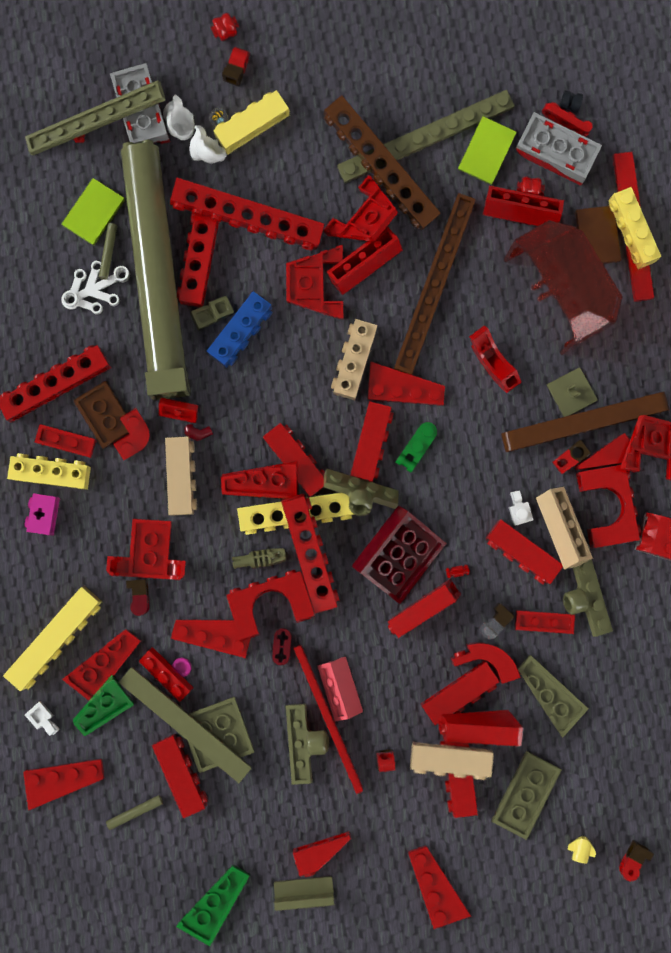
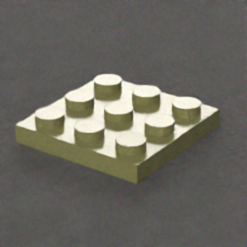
(227, 724)

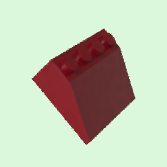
(399, 554)

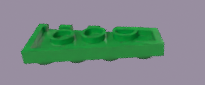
(212, 909)

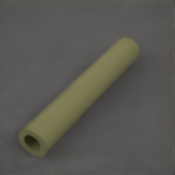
(107, 251)
(134, 812)

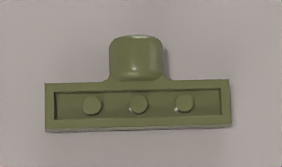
(360, 492)
(588, 599)
(303, 743)

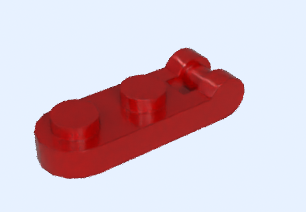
(566, 119)

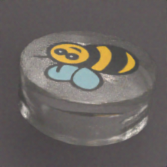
(217, 116)

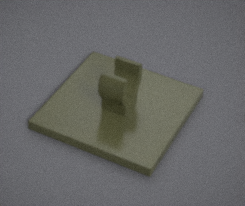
(572, 392)

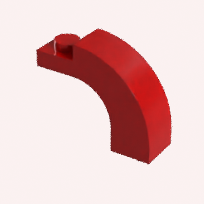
(493, 361)
(501, 661)

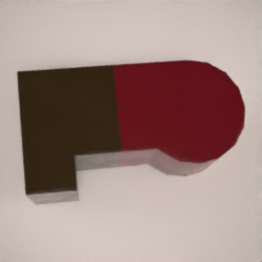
(140, 596)

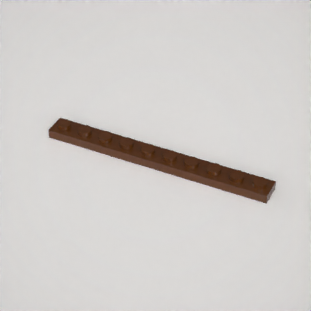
(434, 284)

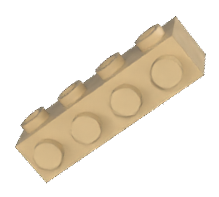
(354, 360)
(179, 476)
(564, 527)
(451, 759)

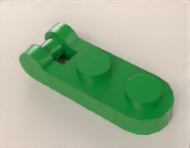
(418, 445)

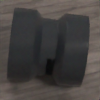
(575, 103)

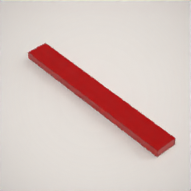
(626, 178)
(328, 719)

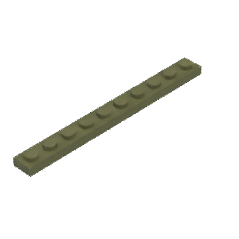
(432, 133)

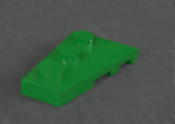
(103, 706)

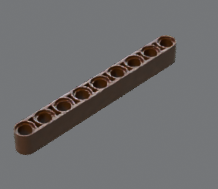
(584, 421)

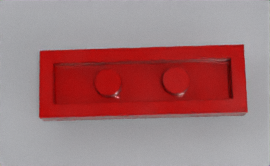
(65, 441)
(544, 622)
(166, 674)

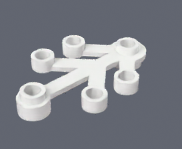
(93, 289)

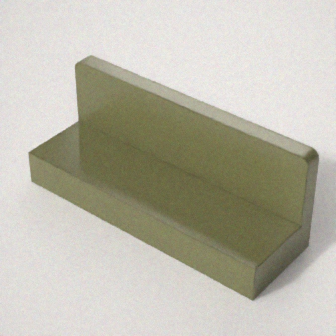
(303, 893)

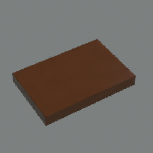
(601, 231)
(102, 414)

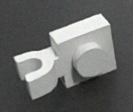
(520, 511)
(40, 717)

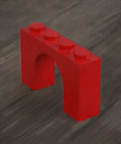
(625, 527)
(243, 601)

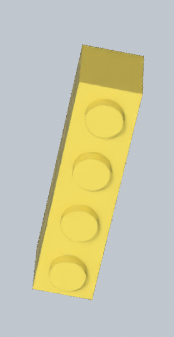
(251, 122)

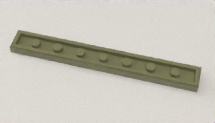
(95, 118)
(185, 724)

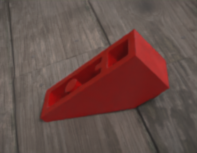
(610, 454)
(316, 854)

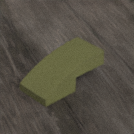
(212, 313)

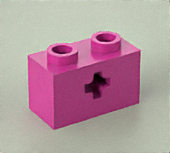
(47, 505)

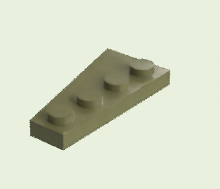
(554, 698)

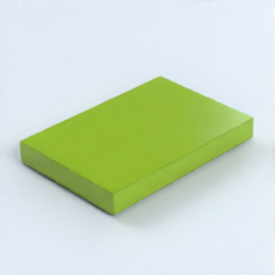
(487, 150)
(93, 211)

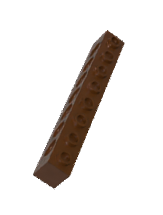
(342, 108)

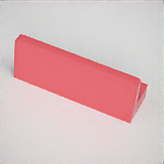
(340, 689)

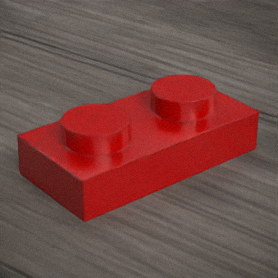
(178, 410)

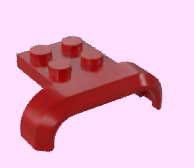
(148, 553)

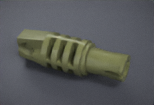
(260, 558)

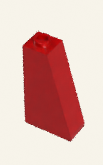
(424, 608)
(482, 728)

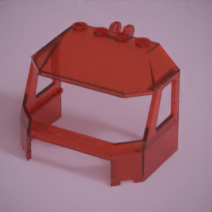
(573, 278)

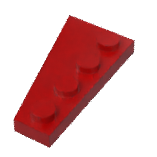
(211, 634)
(100, 666)
(56, 781)
(438, 894)

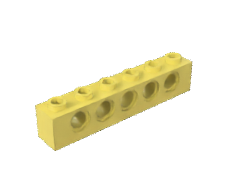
(247, 514)

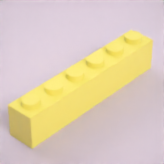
(52, 639)

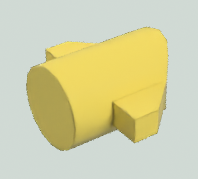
(582, 849)

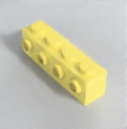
(634, 228)
(49, 472)

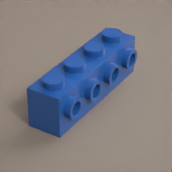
(239, 330)

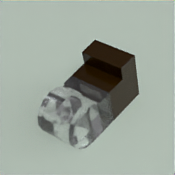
(497, 623)

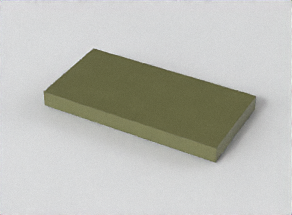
(526, 795)

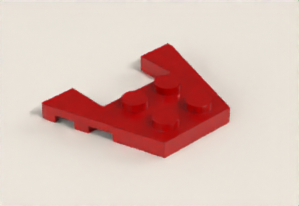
(369, 219)
(305, 282)
(649, 438)

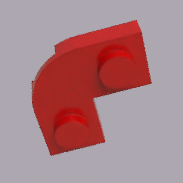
(137, 437)

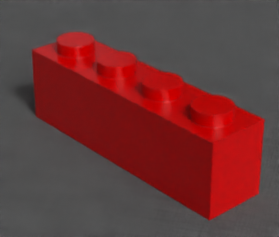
(522, 206)
(364, 261)
(371, 441)
(289, 451)
(524, 552)
(460, 692)
(180, 775)
(462, 792)

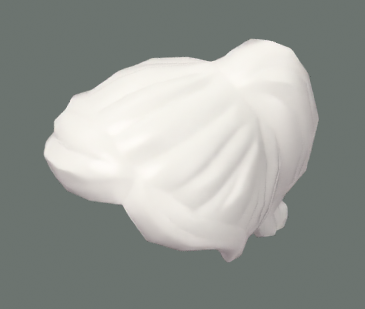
(179, 119)
(205, 148)

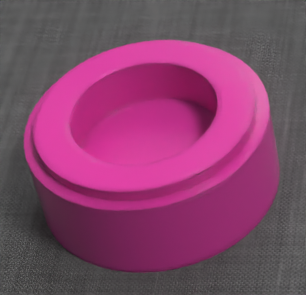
(182, 666)

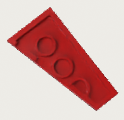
(397, 386)
(266, 481)

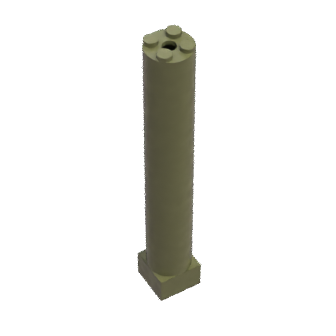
(154, 272)

